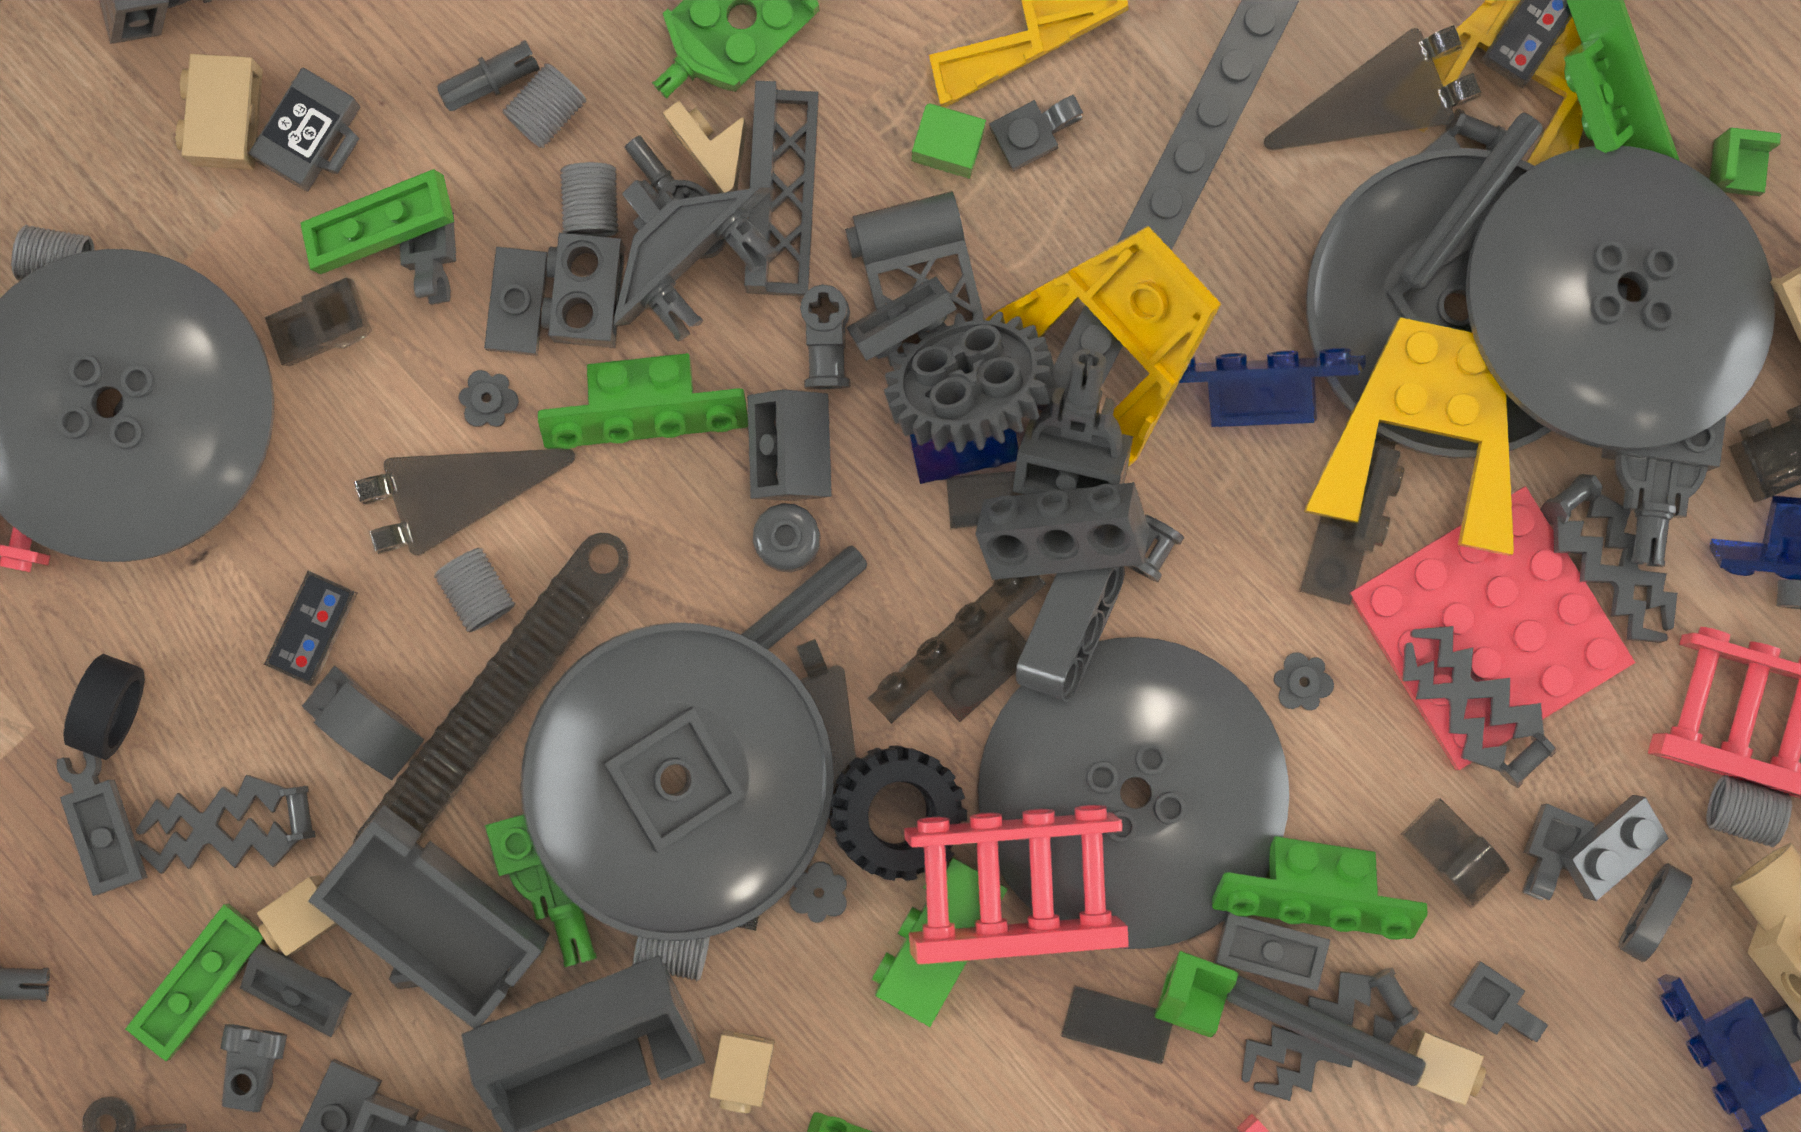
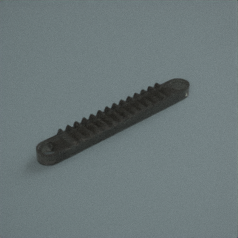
(504, 687)

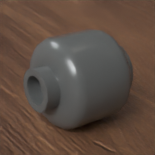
(786, 537)

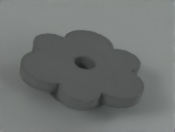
(502, 400)
(1292, 693)
(831, 903)

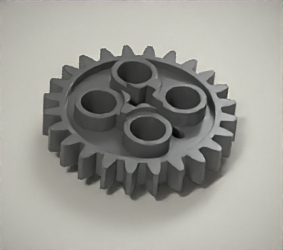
(970, 381)

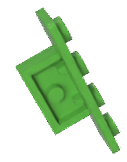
(1614, 81)
(642, 402)
(1320, 888)

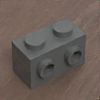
(793, 449)

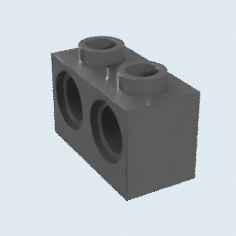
(597, 290)

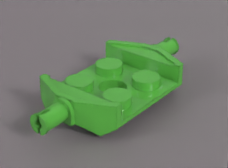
(721, 53)

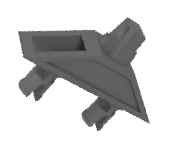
(673, 239)

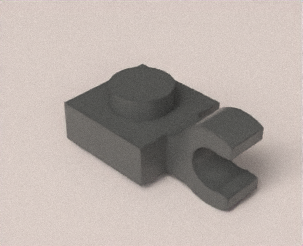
(1028, 133)
(426, 256)
(1550, 838)
(1493, 1001)

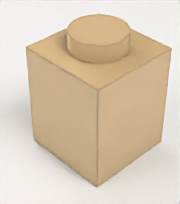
(292, 921)
(1449, 1069)
(741, 1071)

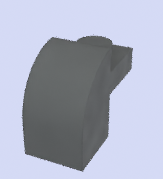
(362, 724)

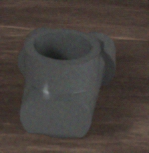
(251, 1054)

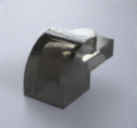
(319, 323)
(1456, 852)

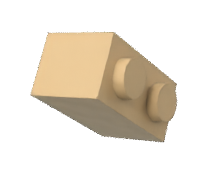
(219, 111)

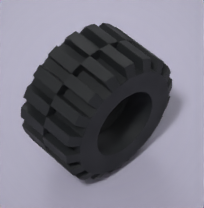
(857, 791)

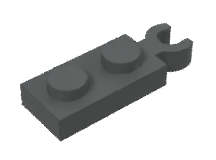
(100, 828)

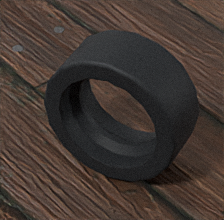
(104, 706)

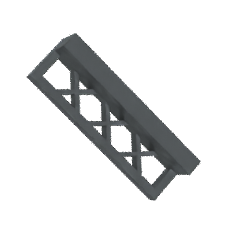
(763, 175)

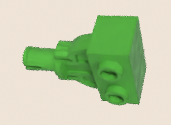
(517, 857)

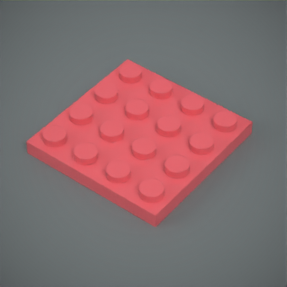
(1517, 613)

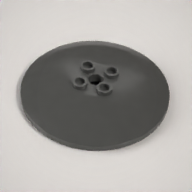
(1358, 284)
(1567, 339)
(189, 417)
(1197, 744)
(750, 794)

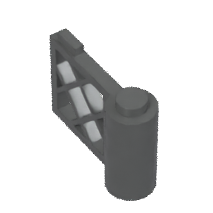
(910, 236)

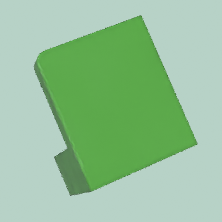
(948, 140)
(1742, 160)
(1195, 994)

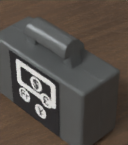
(307, 131)

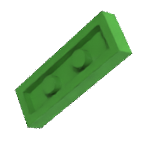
(377, 221)
(196, 982)

